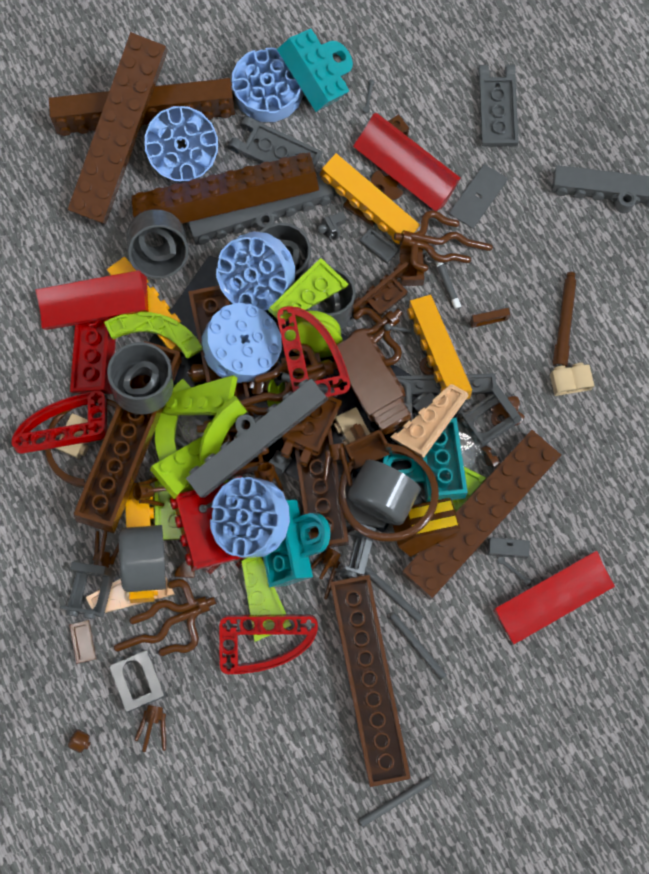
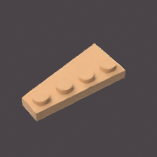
(426, 428)
(119, 598)

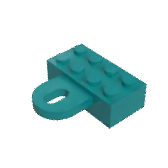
(316, 69)
(445, 462)
(291, 559)

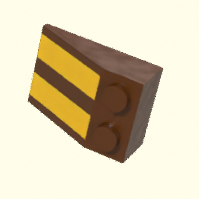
(439, 527)

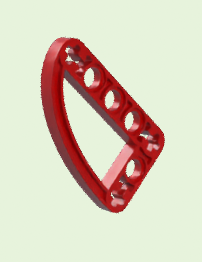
(296, 344)
(26, 437)
(259, 629)

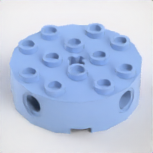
(265, 86)
(162, 145)
(255, 270)
(241, 342)
(249, 517)

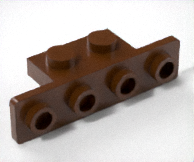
(386, 293)

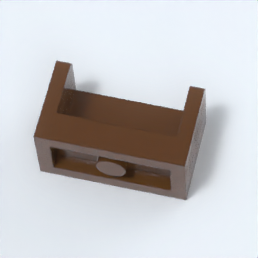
(412, 276)

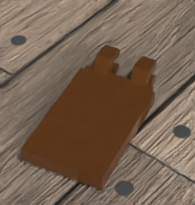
(315, 433)

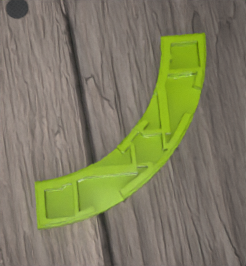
(156, 324)
(166, 428)
(218, 428)

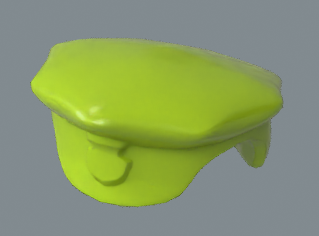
(312, 337)

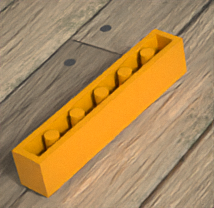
(367, 197)
(154, 303)
(437, 344)
(136, 516)

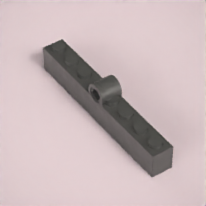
(602, 185)
(254, 216)
(257, 438)

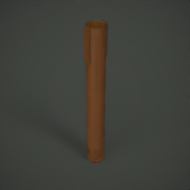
(562, 348)

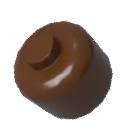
(197, 373)
(79, 741)

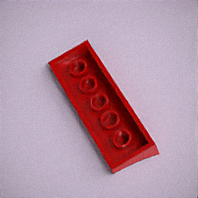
(407, 162)
(92, 300)
(91, 357)
(554, 598)

